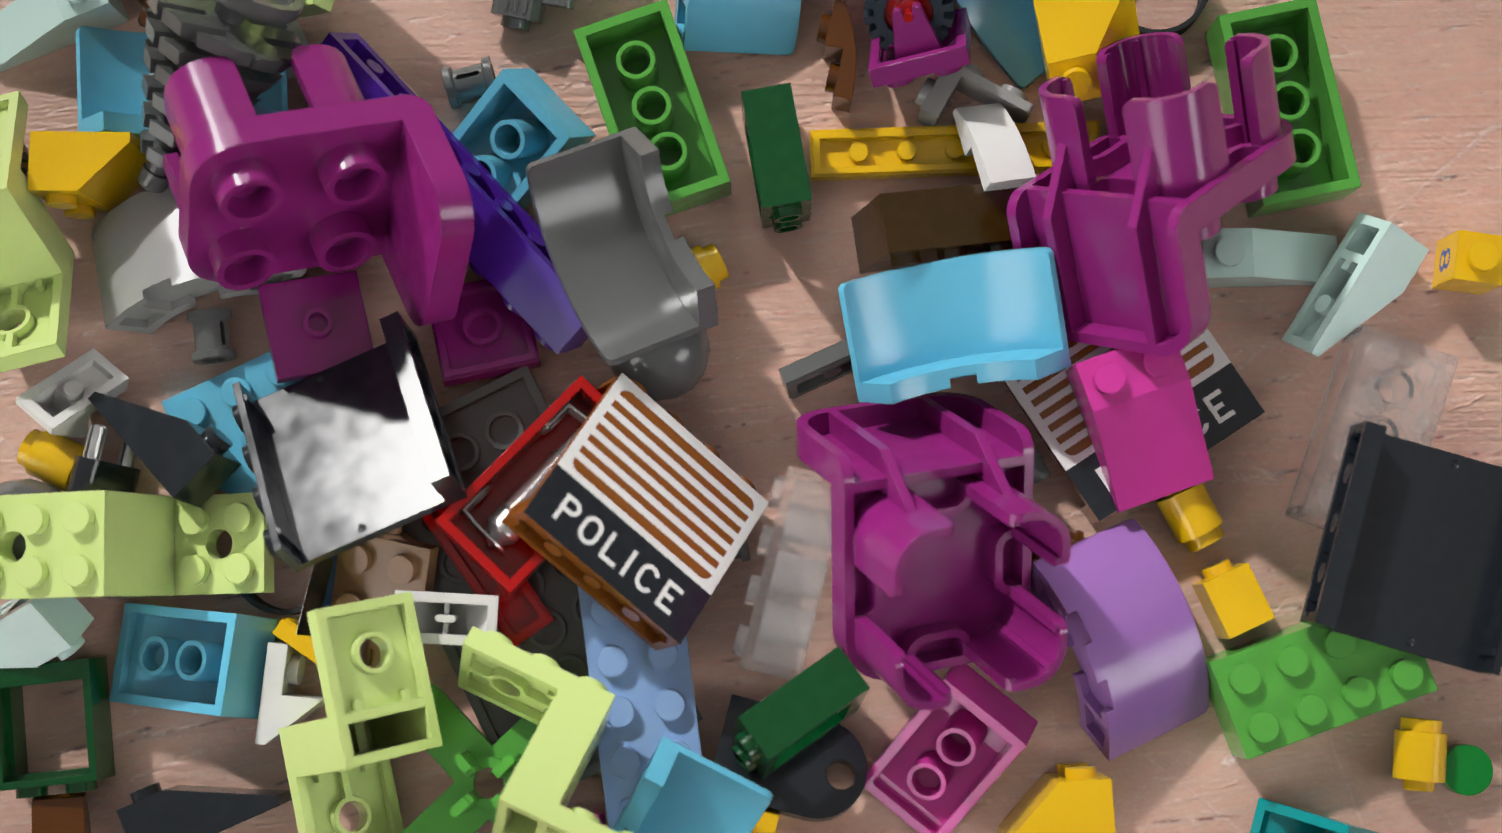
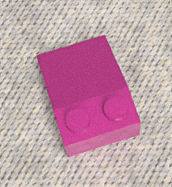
(1141, 424)
(950, 754)

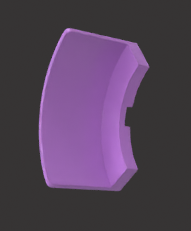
(1129, 635)

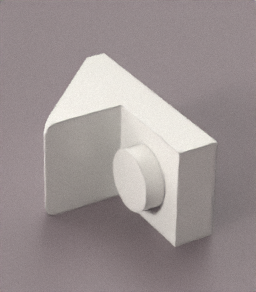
(62, 399)
(278, 702)

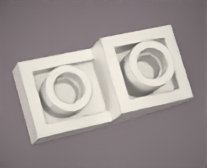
(995, 144)

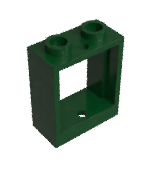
(776, 157)
(798, 714)
(98, 728)

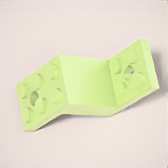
(33, 257)
(131, 546)
(368, 719)
(570, 725)

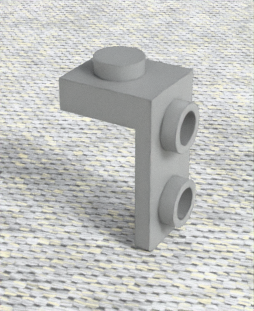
(970, 81)

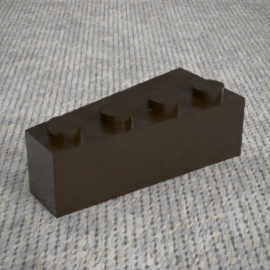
(930, 226)

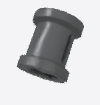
(468, 81)
(211, 335)

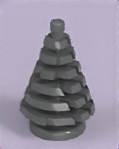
(189, 30)

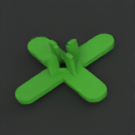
(463, 757)

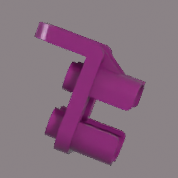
(317, 183)
(1152, 188)
(936, 543)

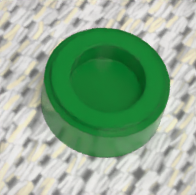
(1467, 770)

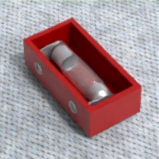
(513, 477)

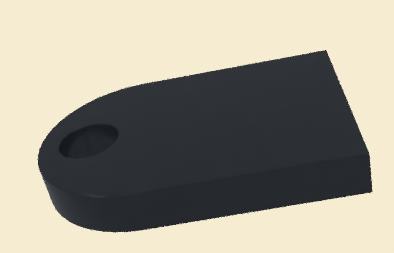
(801, 783)

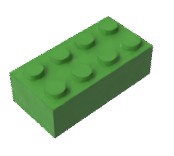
(649, 84)
(1306, 98)
(1305, 685)

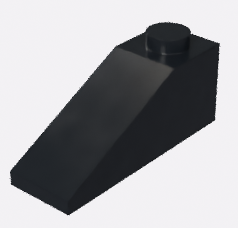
(179, 454)
(195, 808)

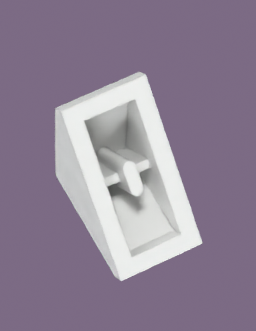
(450, 616)

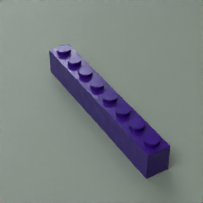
(506, 239)

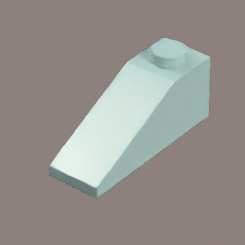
(44, 26)
(1266, 257)
(1359, 280)
(40, 630)

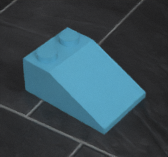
(518, 124)
(191, 660)

